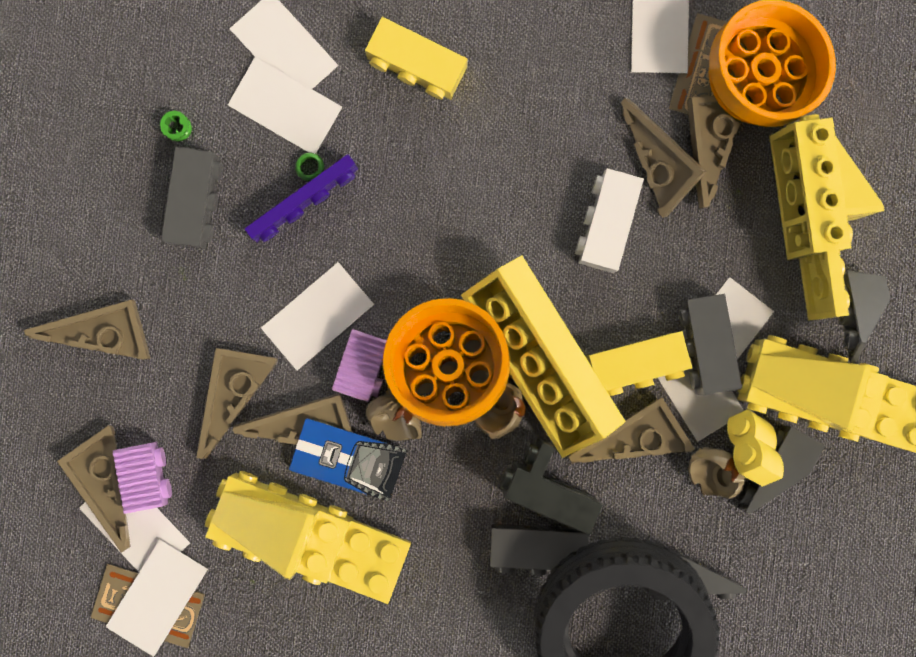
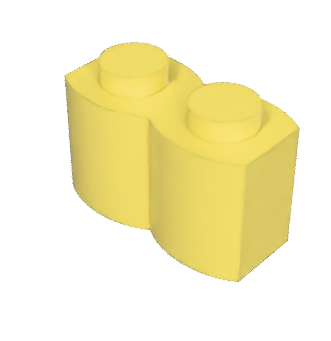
(755, 448)

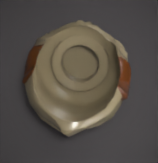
(504, 415)
(390, 417)
(715, 473)

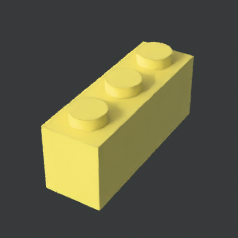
(415, 59)
(641, 362)

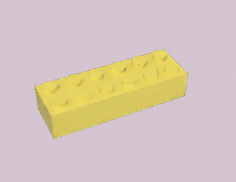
(546, 359)

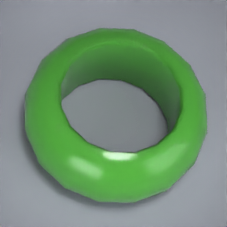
(302, 159)

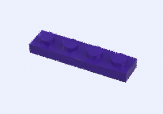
(292, 207)

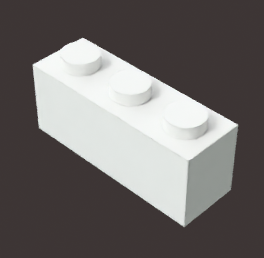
(609, 220)

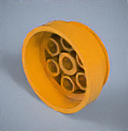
(799, 45)
(416, 334)

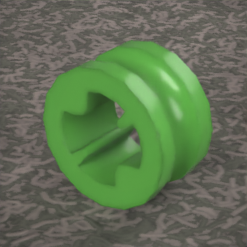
(167, 131)

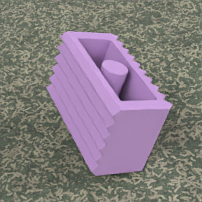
(361, 367)
(142, 477)

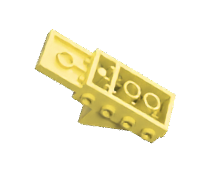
(831, 195)
(829, 393)
(304, 537)

